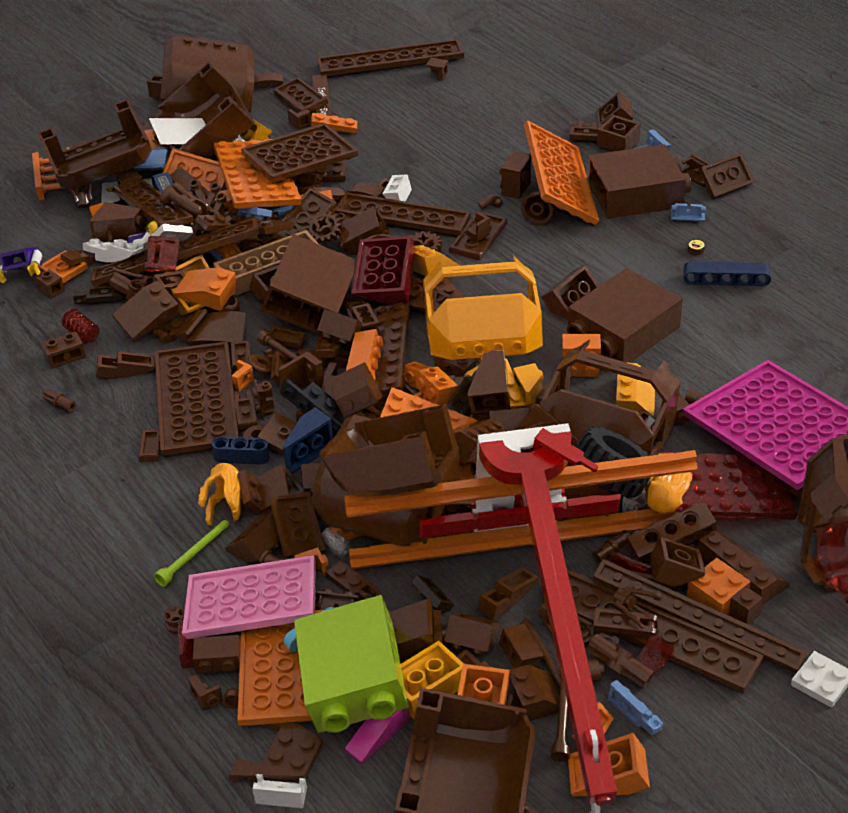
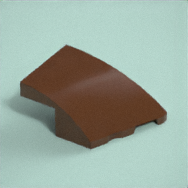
(219, 327)

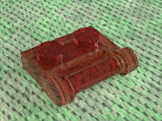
(168, 254)

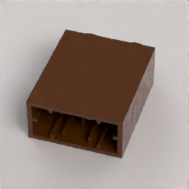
(637, 180)
(307, 283)
(627, 314)

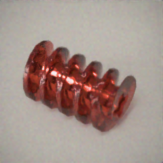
(85, 328)

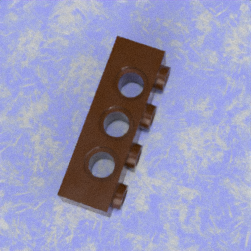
(677, 521)

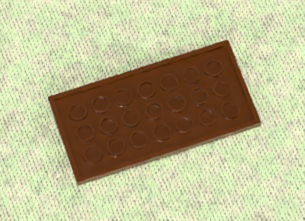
(194, 397)

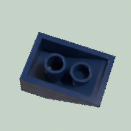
(307, 439)

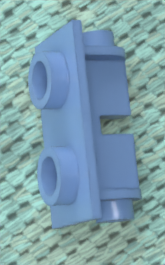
(695, 213)

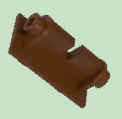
(262, 393)
(329, 598)

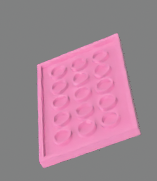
(249, 597)

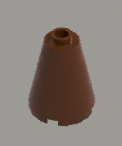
(536, 209)

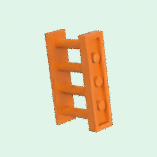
(41, 179)

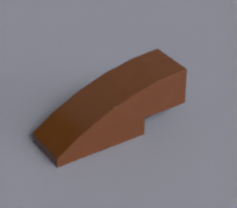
(124, 365)
(506, 593)

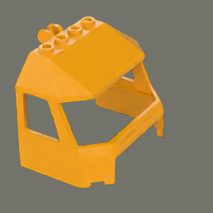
(483, 323)

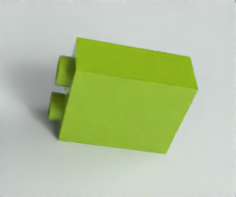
(350, 665)

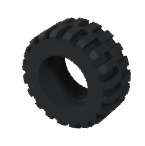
(604, 446)

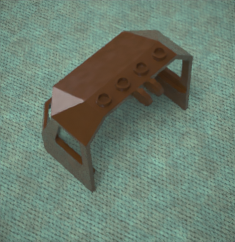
(587, 412)
(823, 499)

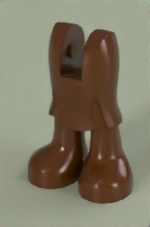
(184, 199)

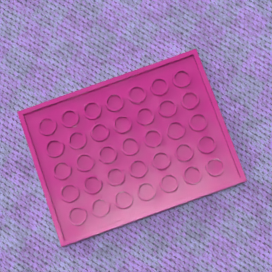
(772, 419)

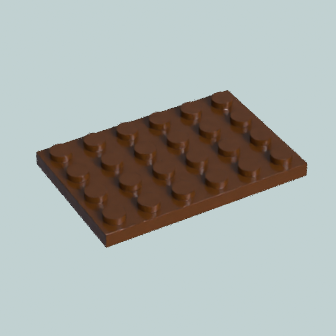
(299, 152)

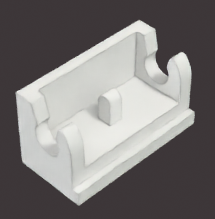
(398, 188)
(279, 793)

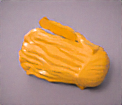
(227, 487)
(666, 491)

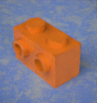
(435, 385)

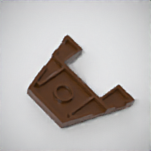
(287, 758)

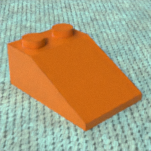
(207, 287)
(627, 764)

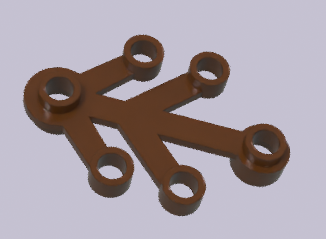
(196, 188)

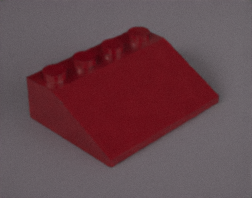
(384, 269)

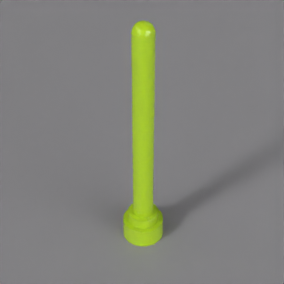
(164, 576)

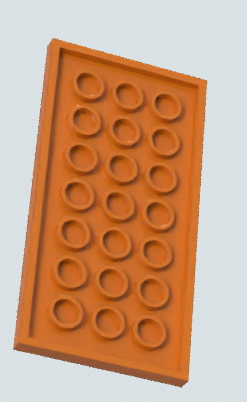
(560, 173)
(247, 184)

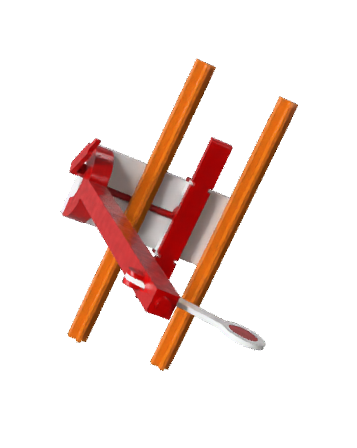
(516, 505)

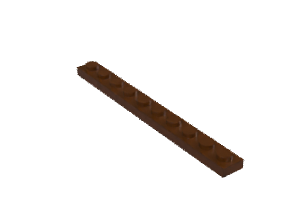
(707, 618)

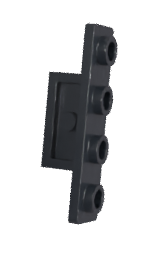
(310, 398)

